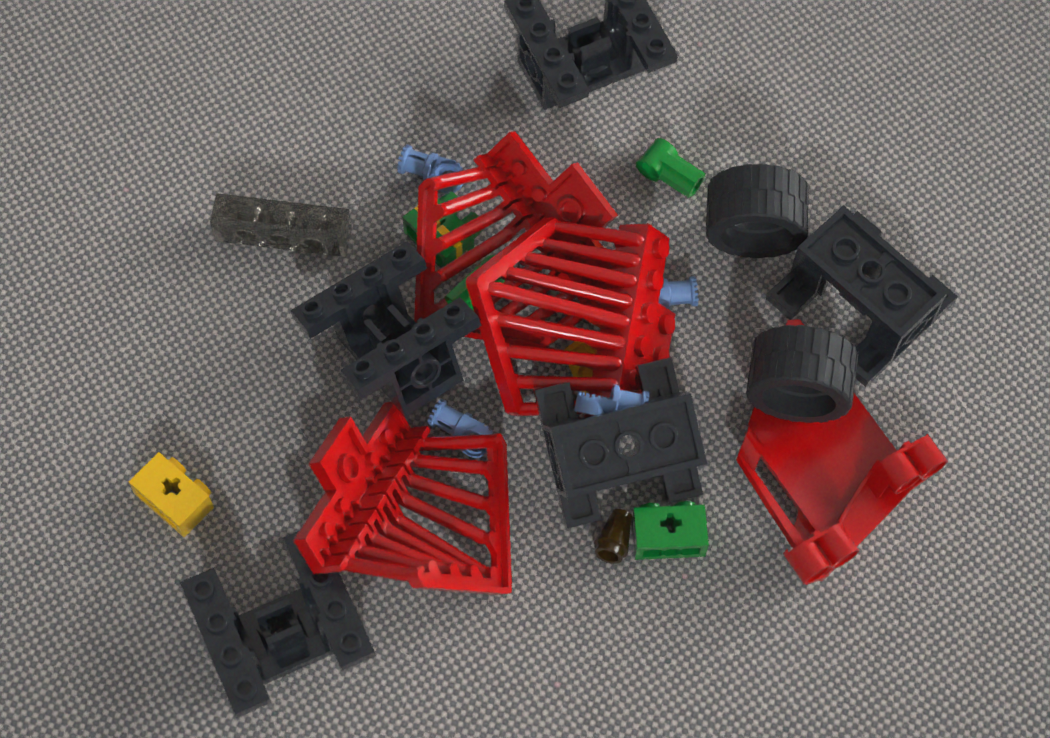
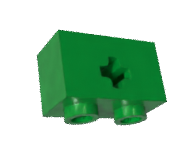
(653, 540)

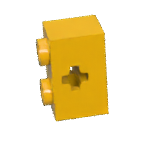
(180, 510)

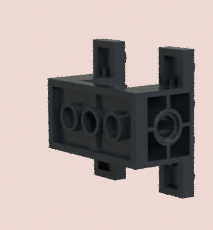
(591, 53)
(871, 279)
(390, 349)
(587, 451)
(249, 652)

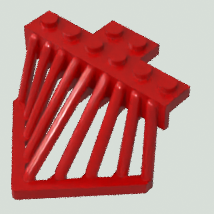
(530, 196)
(631, 325)
(362, 497)

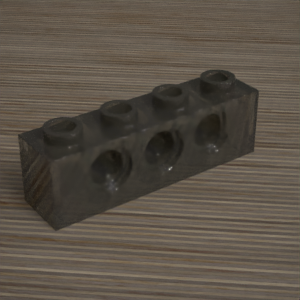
(281, 225)

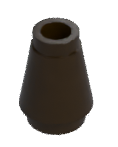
(614, 537)

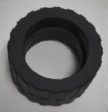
(757, 211)
(802, 374)

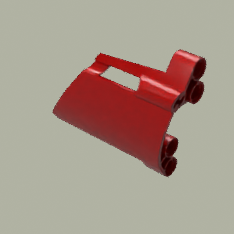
(837, 476)

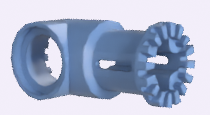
(427, 165)
(679, 292)
(618, 400)
(458, 425)

